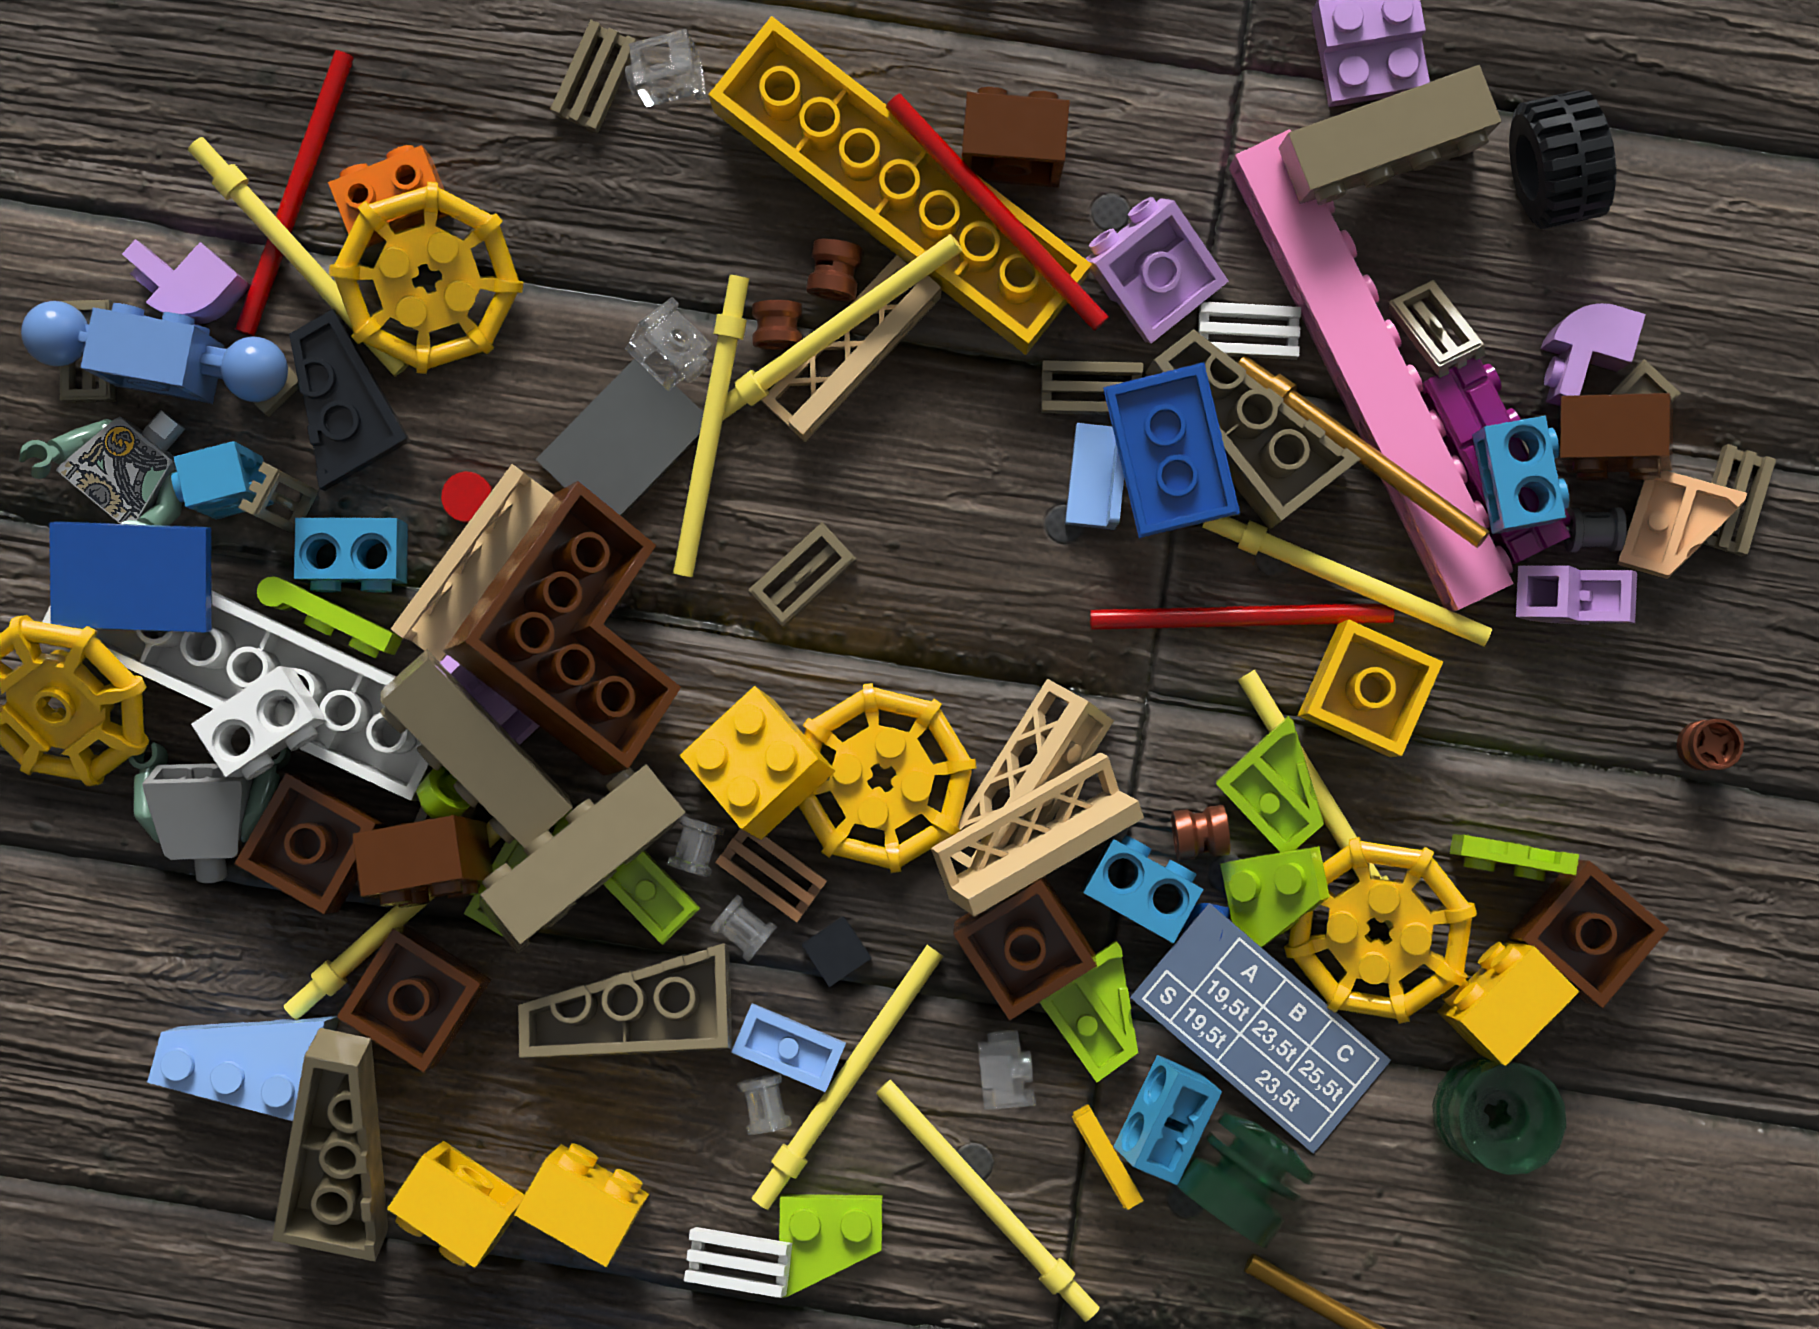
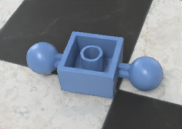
(153, 353)

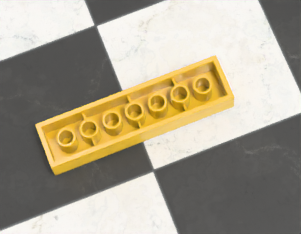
(884, 180)

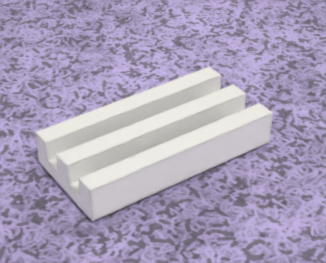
(1253, 311)
(697, 1256)

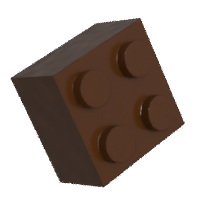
(1015, 136)
(1617, 435)
(307, 843)
(423, 859)
(1590, 932)
(1025, 947)
(414, 998)

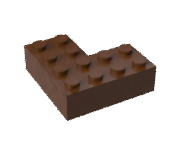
(544, 638)

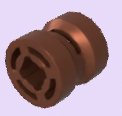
(834, 269)
(1720, 741)
(1200, 832)

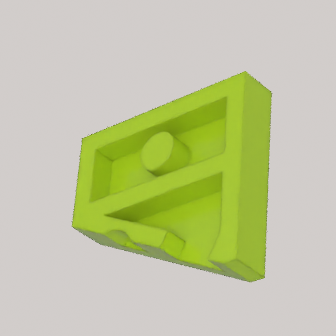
(1276, 788)
(1528, 861)
(1274, 891)
(1097, 1014)
(828, 1234)

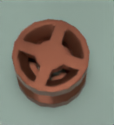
(776, 324)

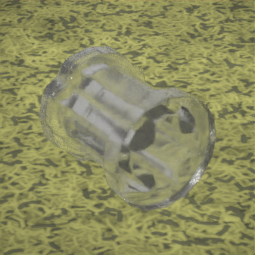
(695, 846)
(742, 928)
(764, 1103)

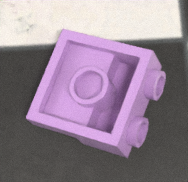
(1369, 48)
(1155, 267)

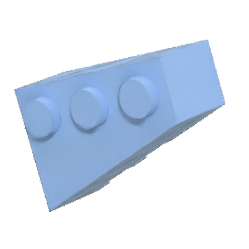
(238, 1062)

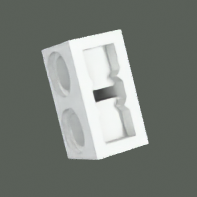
(255, 712)

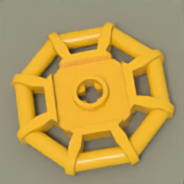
(400, 264)
(33, 727)
(910, 785)
(1409, 937)

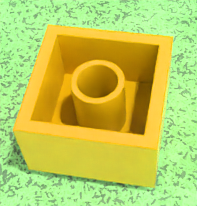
(1370, 688)
(757, 763)
(1506, 1000)
(583, 1202)
(455, 1204)

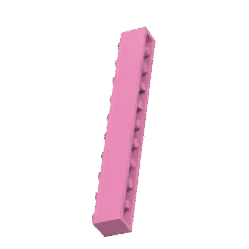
(1370, 371)

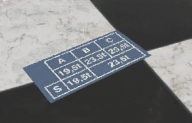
(1260, 1028)

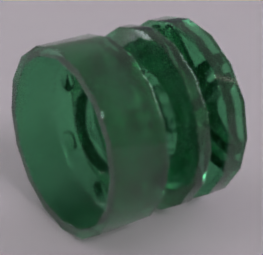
(1527, 1120)
(1245, 1179)

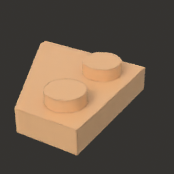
(1674, 521)

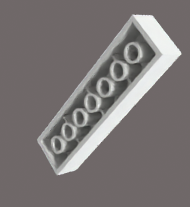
(249, 646)

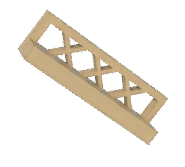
(860, 362)
(472, 562)
(1059, 749)
(1040, 851)

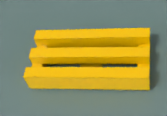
(1106, 1157)

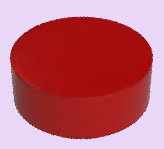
(464, 495)

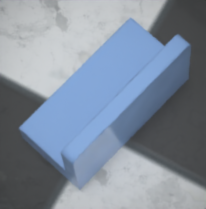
(1095, 479)

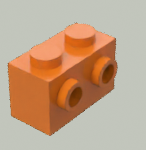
(402, 171)

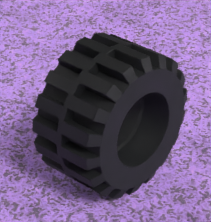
(1562, 159)

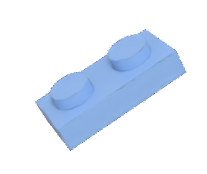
(788, 1047)

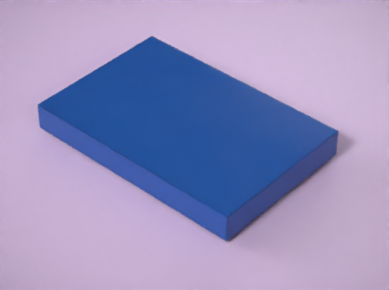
(1171, 450)
(130, 576)

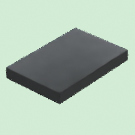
(625, 439)

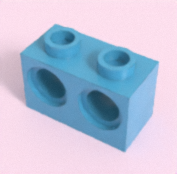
(1505, 476)
(217, 479)
(352, 542)
(1137, 898)
(1167, 1120)

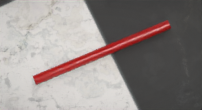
(295, 190)
(997, 212)
(1240, 616)

